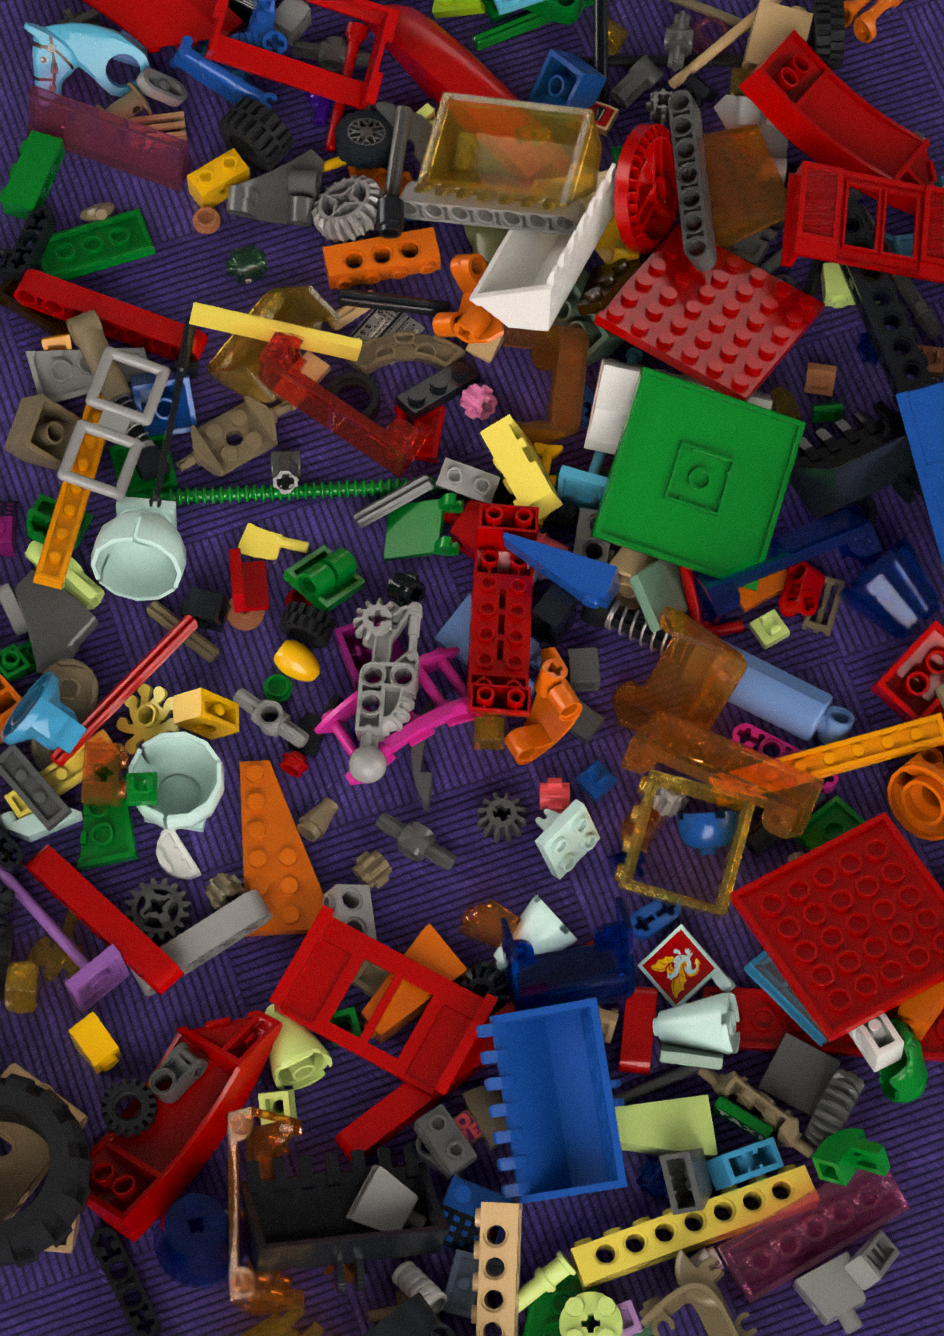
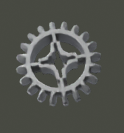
(347, 208)

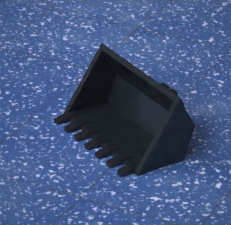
(855, 463)
(304, 1223)

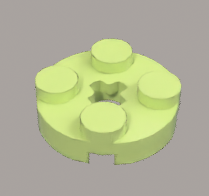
(591, 1304)

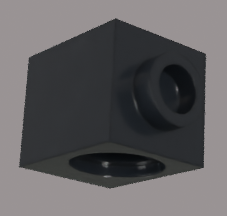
(207, 608)

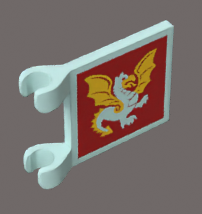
(682, 968)

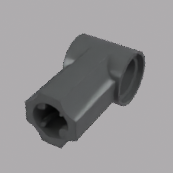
(640, 78)
(285, 470)

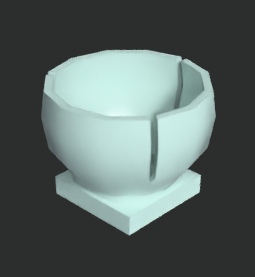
(140, 550)
(187, 780)

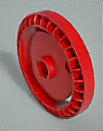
(646, 189)

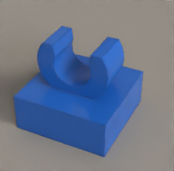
(596, 781)

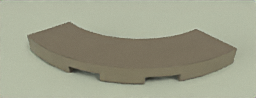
(406, 347)

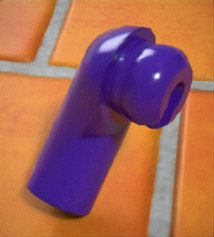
(321, 107)

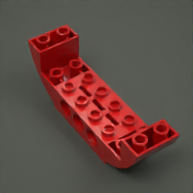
(500, 614)

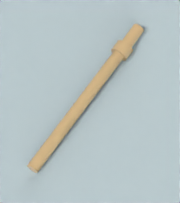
(713, 50)

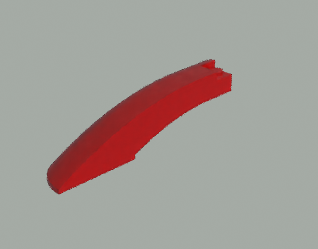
(438, 59)

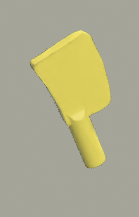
(266, 544)

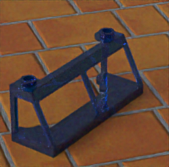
(843, 530)

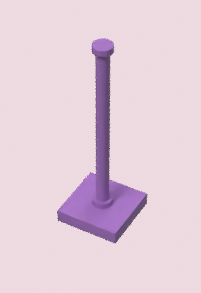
(95, 977)

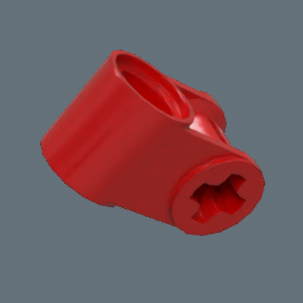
(803, 587)

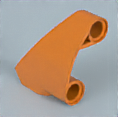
(471, 321)
(551, 714)

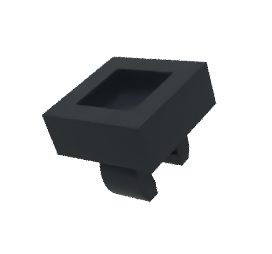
(700, 89)

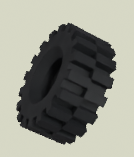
(828, 31)

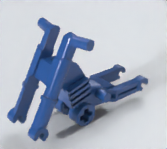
(219, 76)

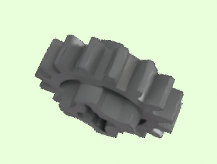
(167, 903)

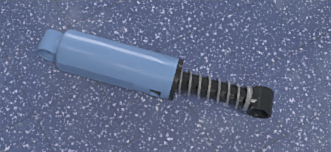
(761, 690)

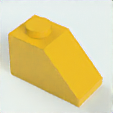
(95, 1043)

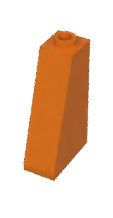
(410, 1001)
(922, 1010)

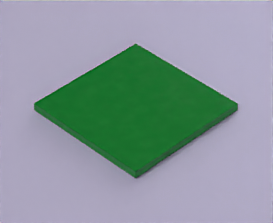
(697, 477)

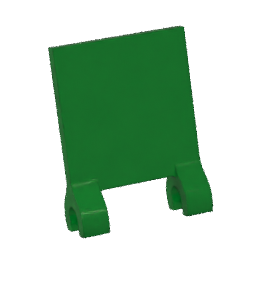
(418, 529)

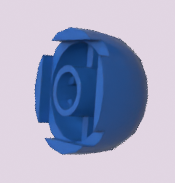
(706, 830)

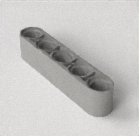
(214, 934)

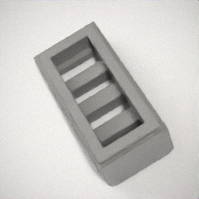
(869, 1262)

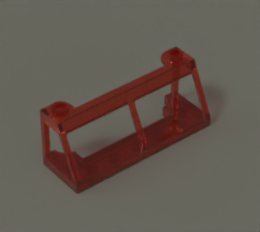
(390, 447)

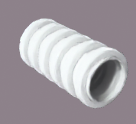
(412, 1280)

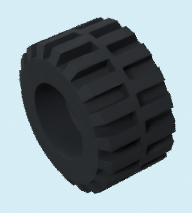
(255, 134)

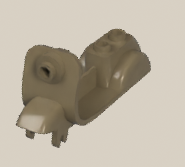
(700, 1289)

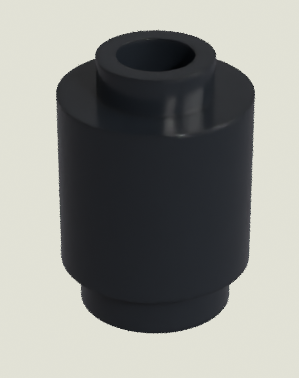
(390, 216)

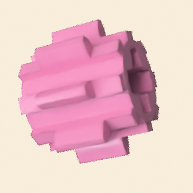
(478, 401)

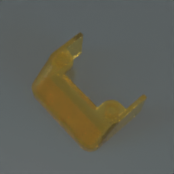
(239, 358)

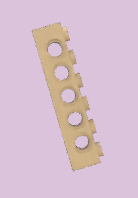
(509, 1251)

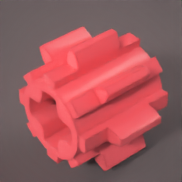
(554, 795)

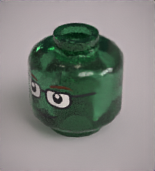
(246, 264)

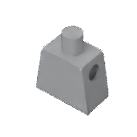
(385, 1203)
(832, 1293)

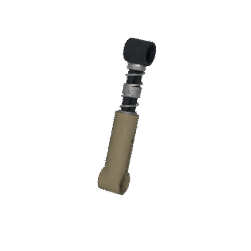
(90, 338)

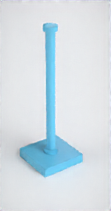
(585, 487)

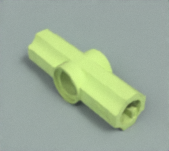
(75, 583)

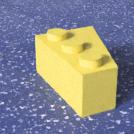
(521, 466)

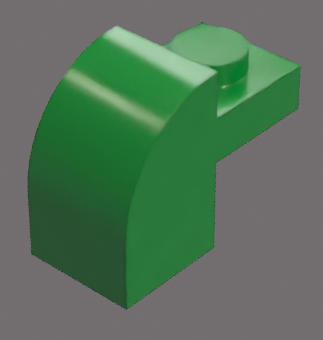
(847, 1152)

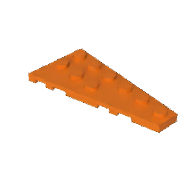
(275, 854)

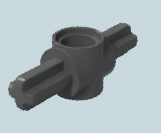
(678, 41)
(329, 53)
(416, 841)

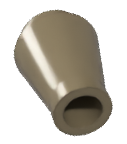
(316, 821)

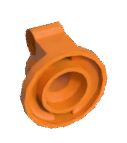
(918, 795)

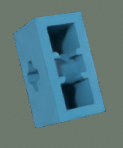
(744, 1163)

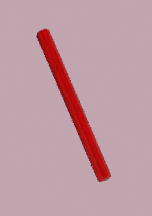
(130, 684)

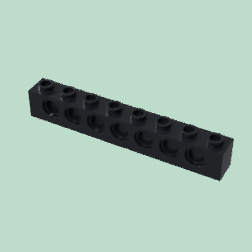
(877, 317)

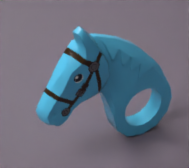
(70, 45)

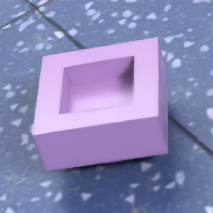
(630, 1319)

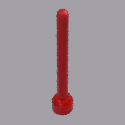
(356, 34)

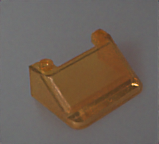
(689, 679)

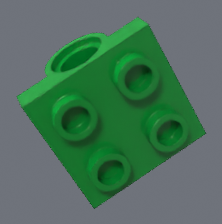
(325, 577)

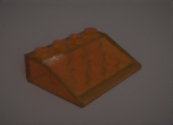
(742, 184)

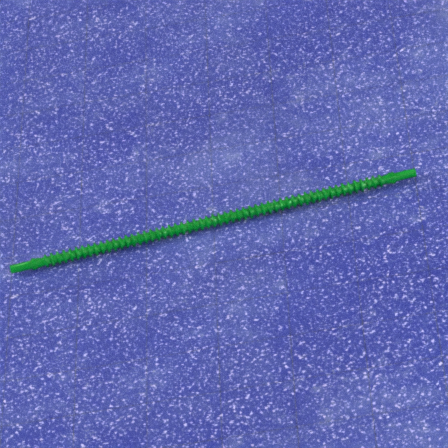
(300, 491)

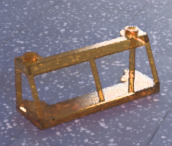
(783, 813)
(267, 1290)

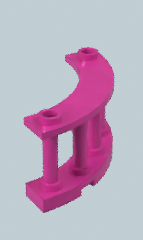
(419, 726)

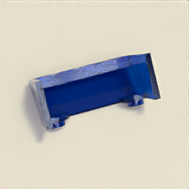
(576, 973)

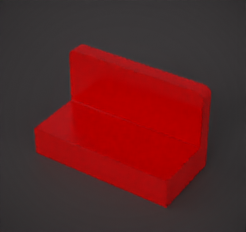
(248, 583)

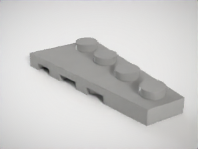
(66, 374)

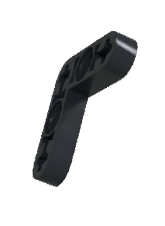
(31, 230)

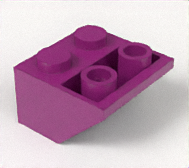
(355, 654)

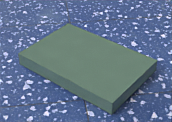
(655, 588)

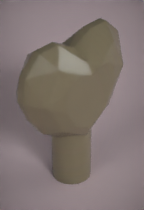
(97, 211)

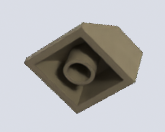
(41, 432)

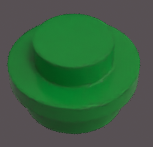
(278, 688)

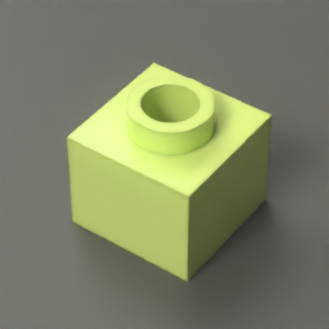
(268, 1101)

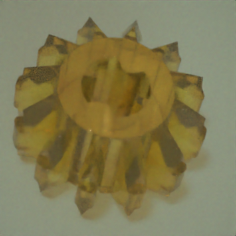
(21, 987)

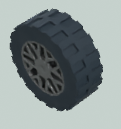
(364, 139)

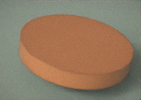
(245, 620)

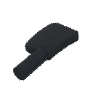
(308, 725)

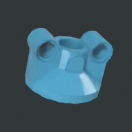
(43, 718)

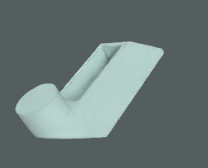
(30, 827)

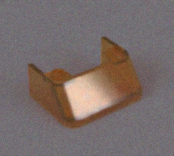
(565, 355)

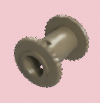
(129, 104)

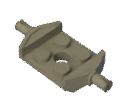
(250, 421)
(762, 1105)

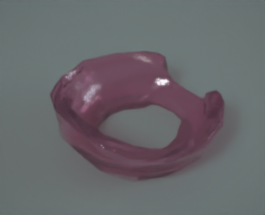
(700, 42)

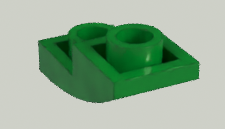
(17, 661)

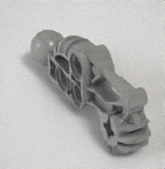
(394, 700)

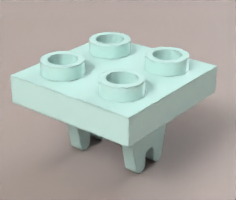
(566, 837)

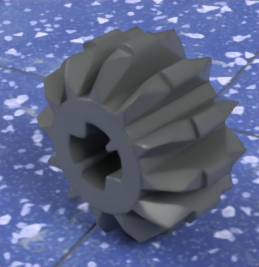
(509, 810)

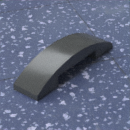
(422, 780)

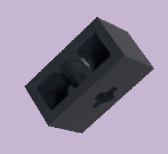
(553, 615)

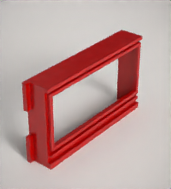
(304, 75)

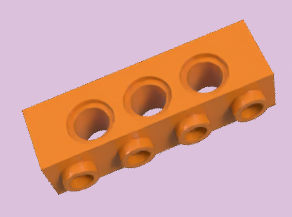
(367, 252)

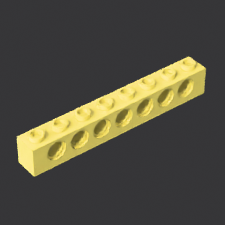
(594, 1272)

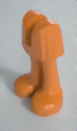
(865, 23)

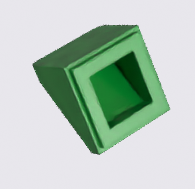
(826, 411)

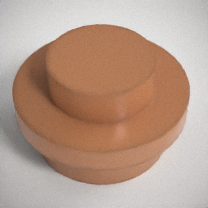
(206, 220)

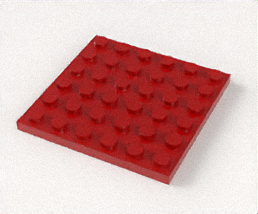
(712, 324)
(850, 925)

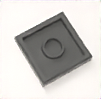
(798, 1074)

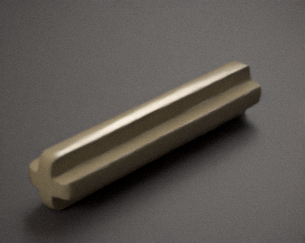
(195, 641)

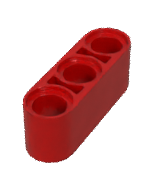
(638, 1031)

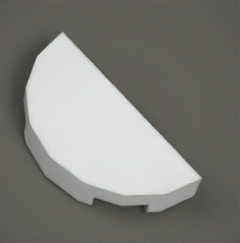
(174, 856)

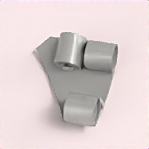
(742, 112)

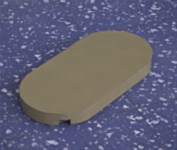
(77, 691)

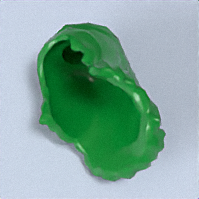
(909, 1076)

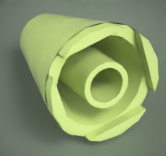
(296, 1055)

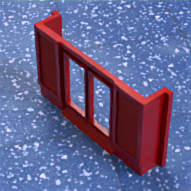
(819, 214)
(324, 972)

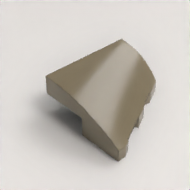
(477, 1103)

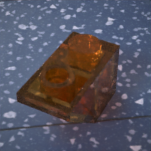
(484, 924)

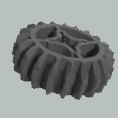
(834, 1107)

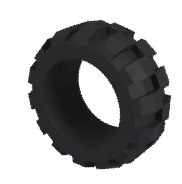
(67, 1184)

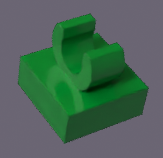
(142, 788)

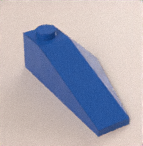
(582, 577)

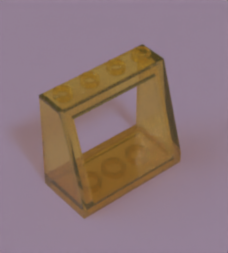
(640, 816)

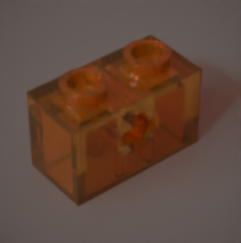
(94, 789)

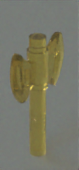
(55, 957)

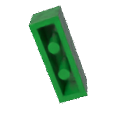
(32, 174)

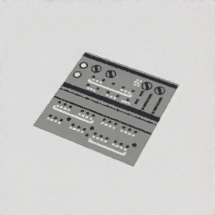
(384, 323)

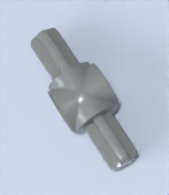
(280, 727)

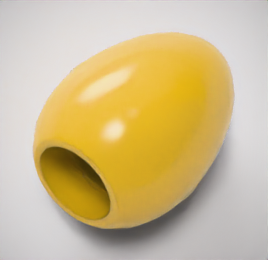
(297, 661)

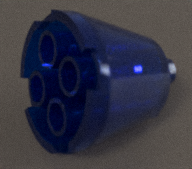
(894, 592)
(198, 1257)

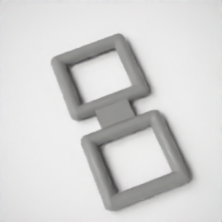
(113, 423)

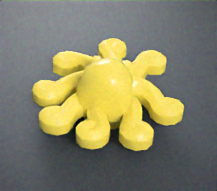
(147, 716)

